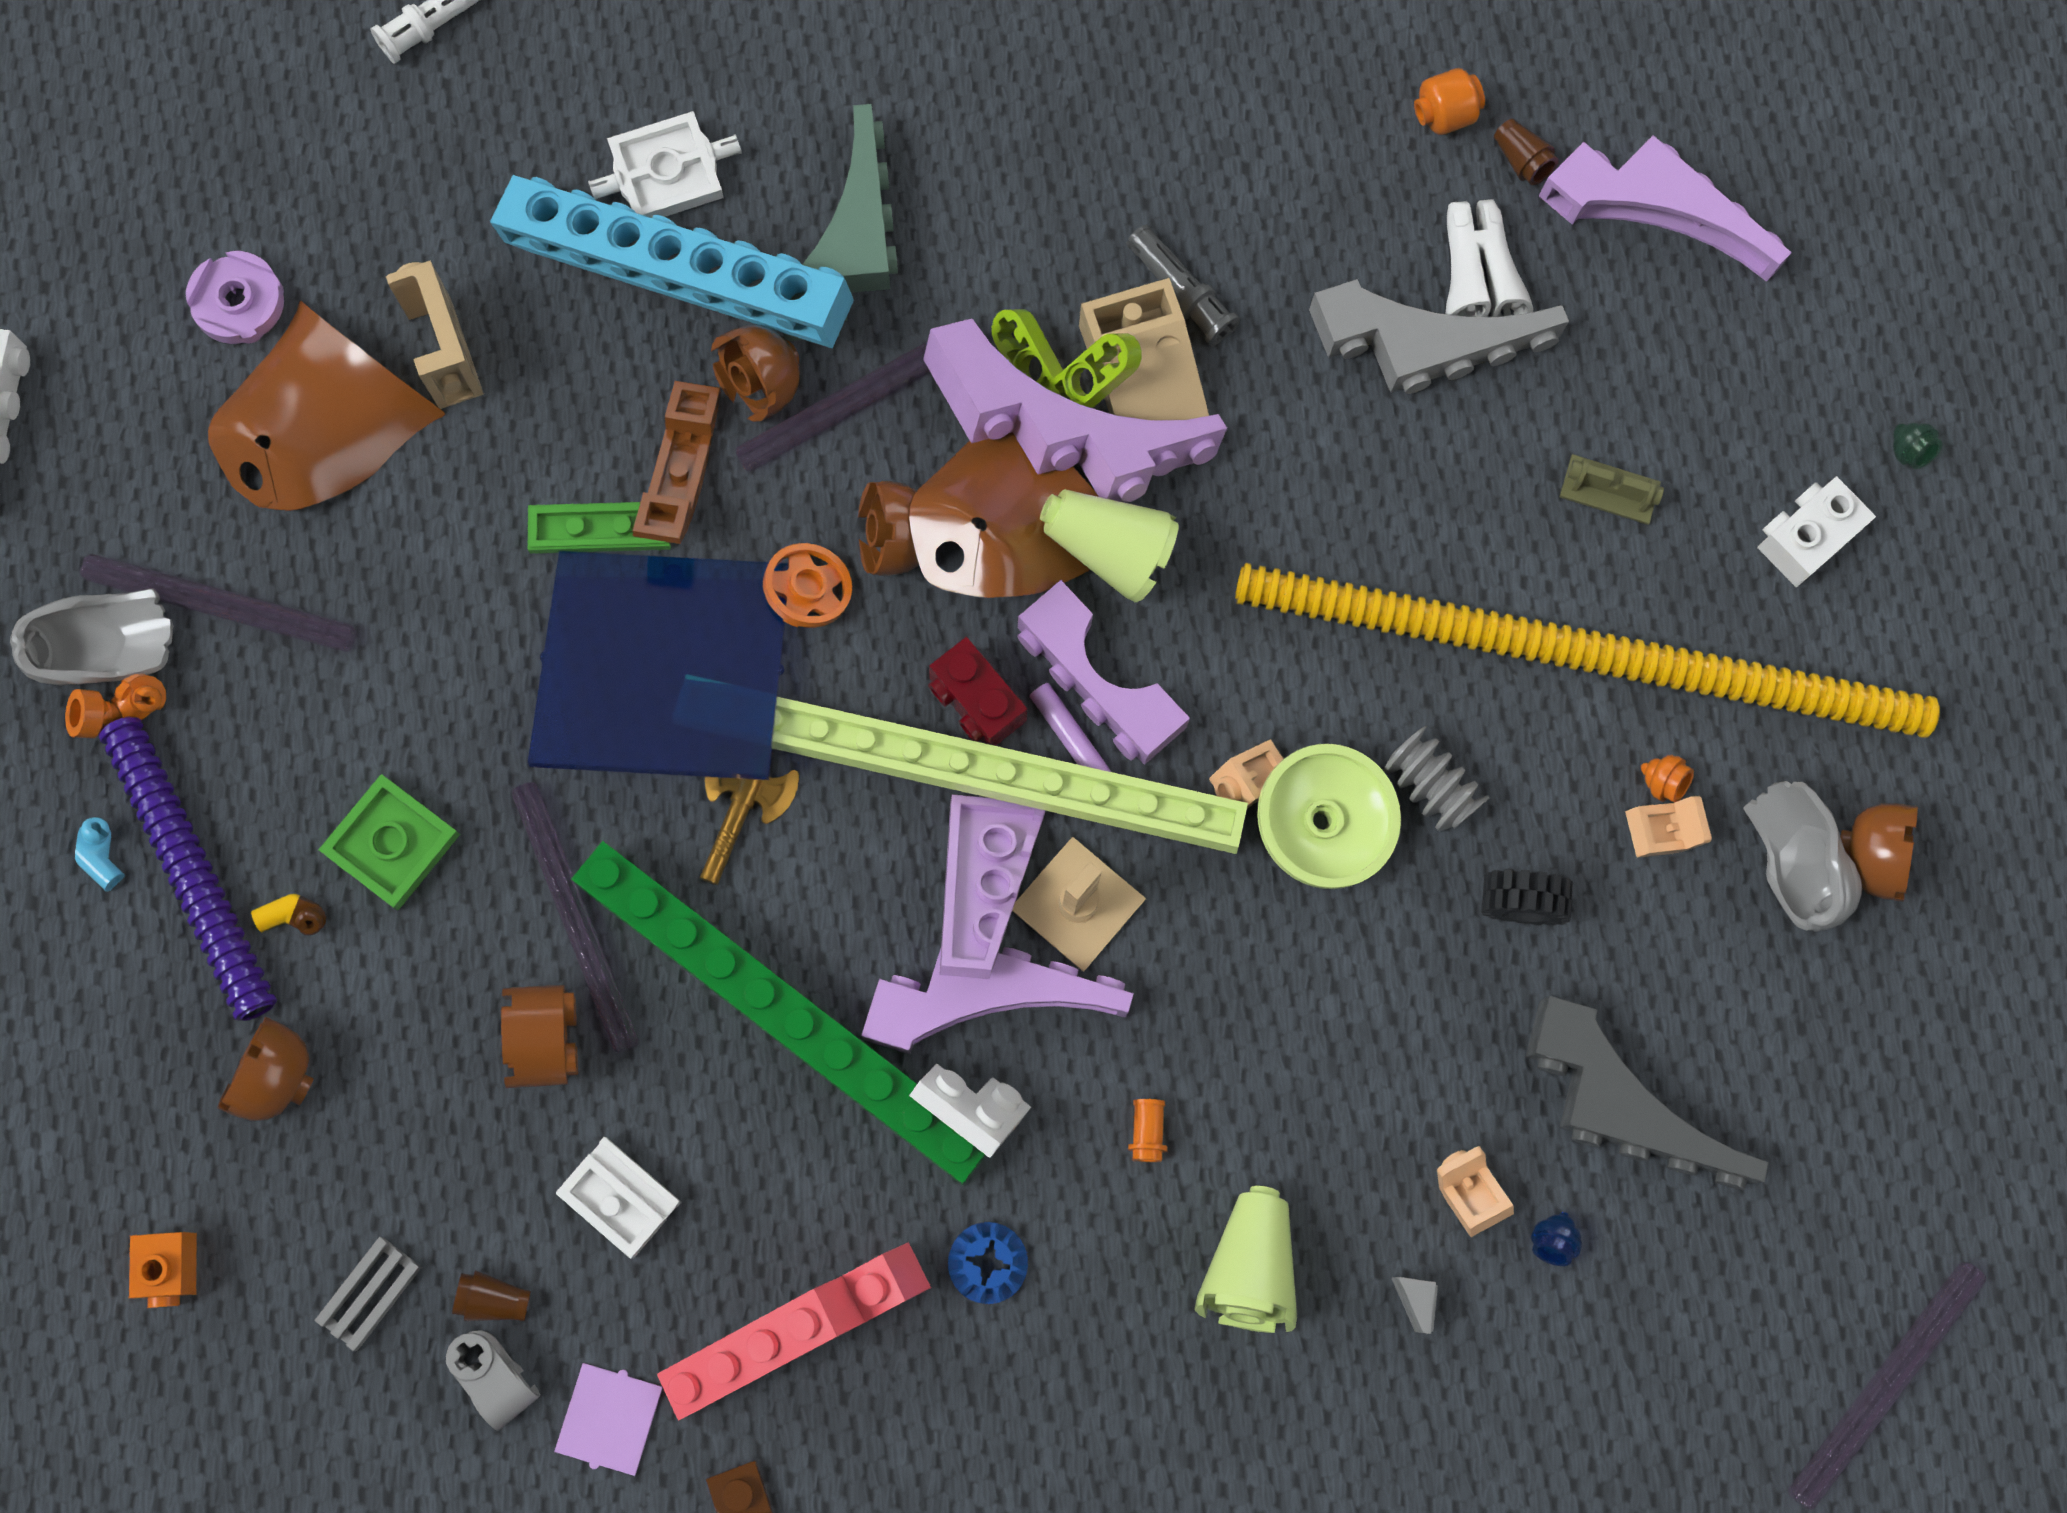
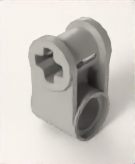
(495, 1386)

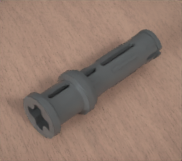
(1195, 299)

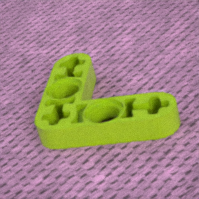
(1053, 377)

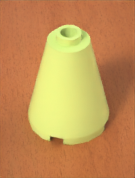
(1112, 538)
(1253, 1266)

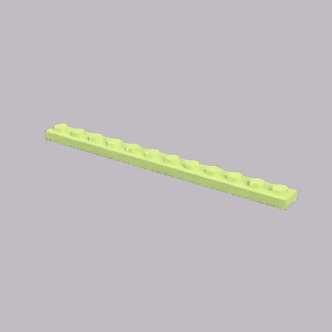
(1009, 775)

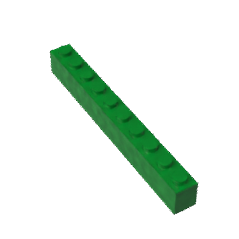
(773, 1007)

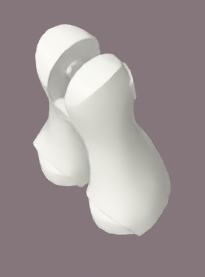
(1468, 288)

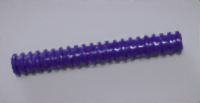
(186, 867)

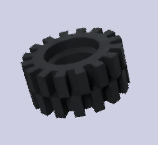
(1527, 897)

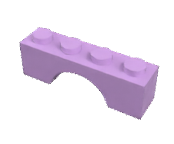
(1140, 717)

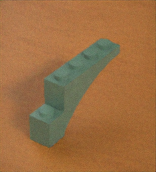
(856, 235)

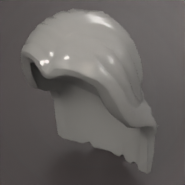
(93, 638)
(1805, 856)

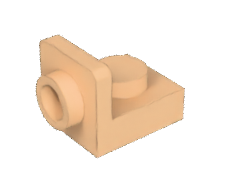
(1246, 773)

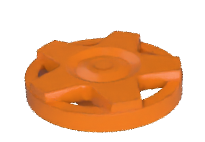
(807, 586)

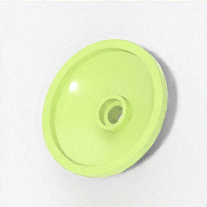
(1353, 798)

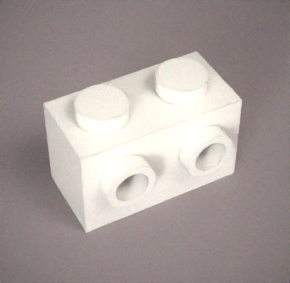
(1815, 531)

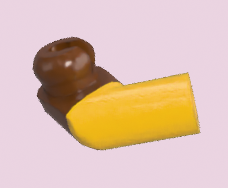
(293, 910)

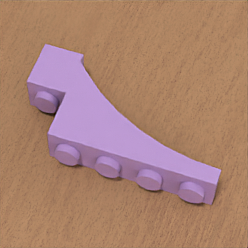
(1662, 192)
(905, 1015)

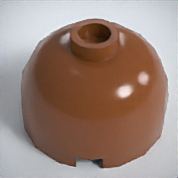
(757, 360)
(888, 527)
(1882, 848)
(268, 1074)

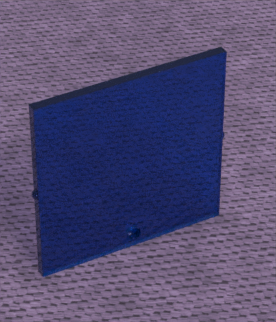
(659, 667)

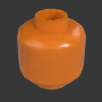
(1449, 101)

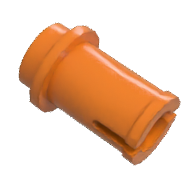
(1148, 1130)

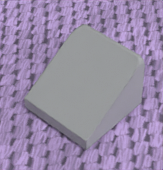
(1419, 1302)

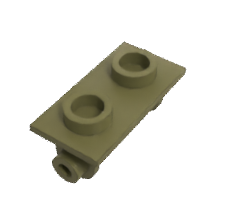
(1611, 489)

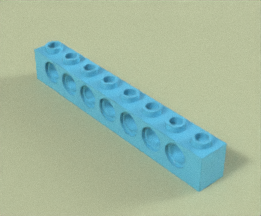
(813, 317)

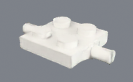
(665, 167)

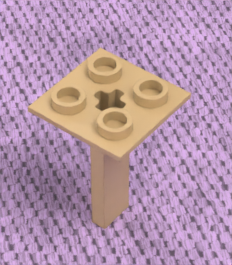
(1078, 904)

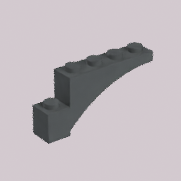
(1614, 1105)

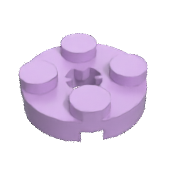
(242, 322)

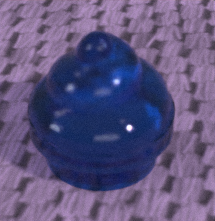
(1556, 1240)

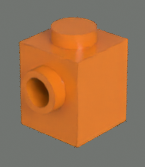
(163, 1267)

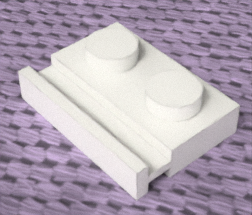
(618, 1197)

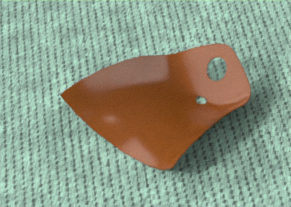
(327, 415)
(1002, 488)

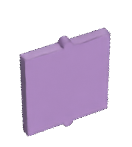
(608, 1419)

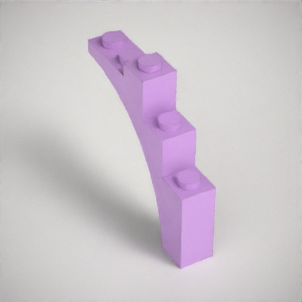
(1054, 432)

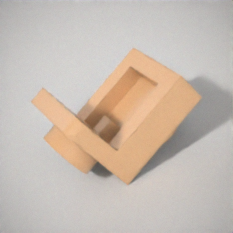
(1668, 827)
(1473, 1191)

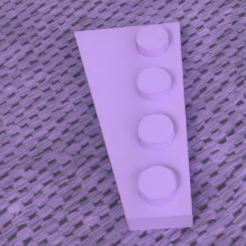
(984, 871)

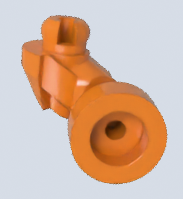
(135, 697)

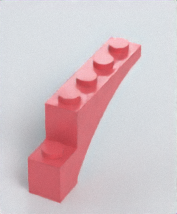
(793, 1330)

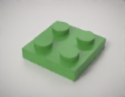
(389, 842)

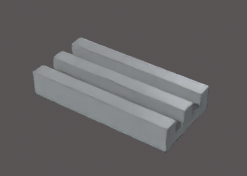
(340, 1328)

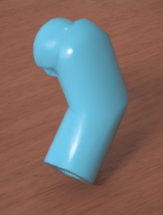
(93, 853)

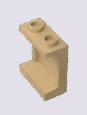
(450, 371)

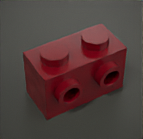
(977, 693)

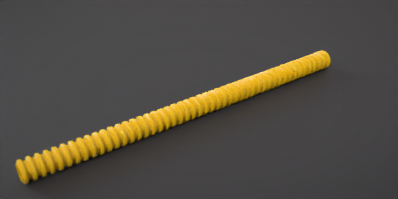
(1591, 651)

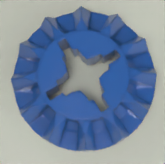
(1001, 1283)

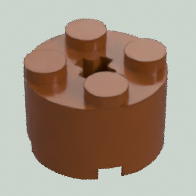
(537, 1035)

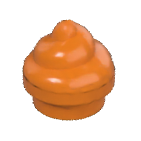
(1668, 777)

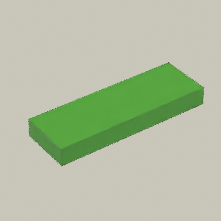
(586, 528)

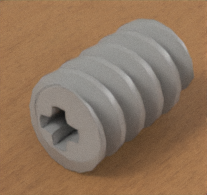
(1434, 781)

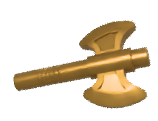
(773, 797)

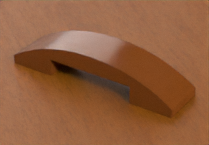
(680, 465)

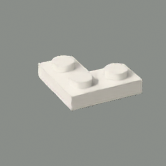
(979, 1118)

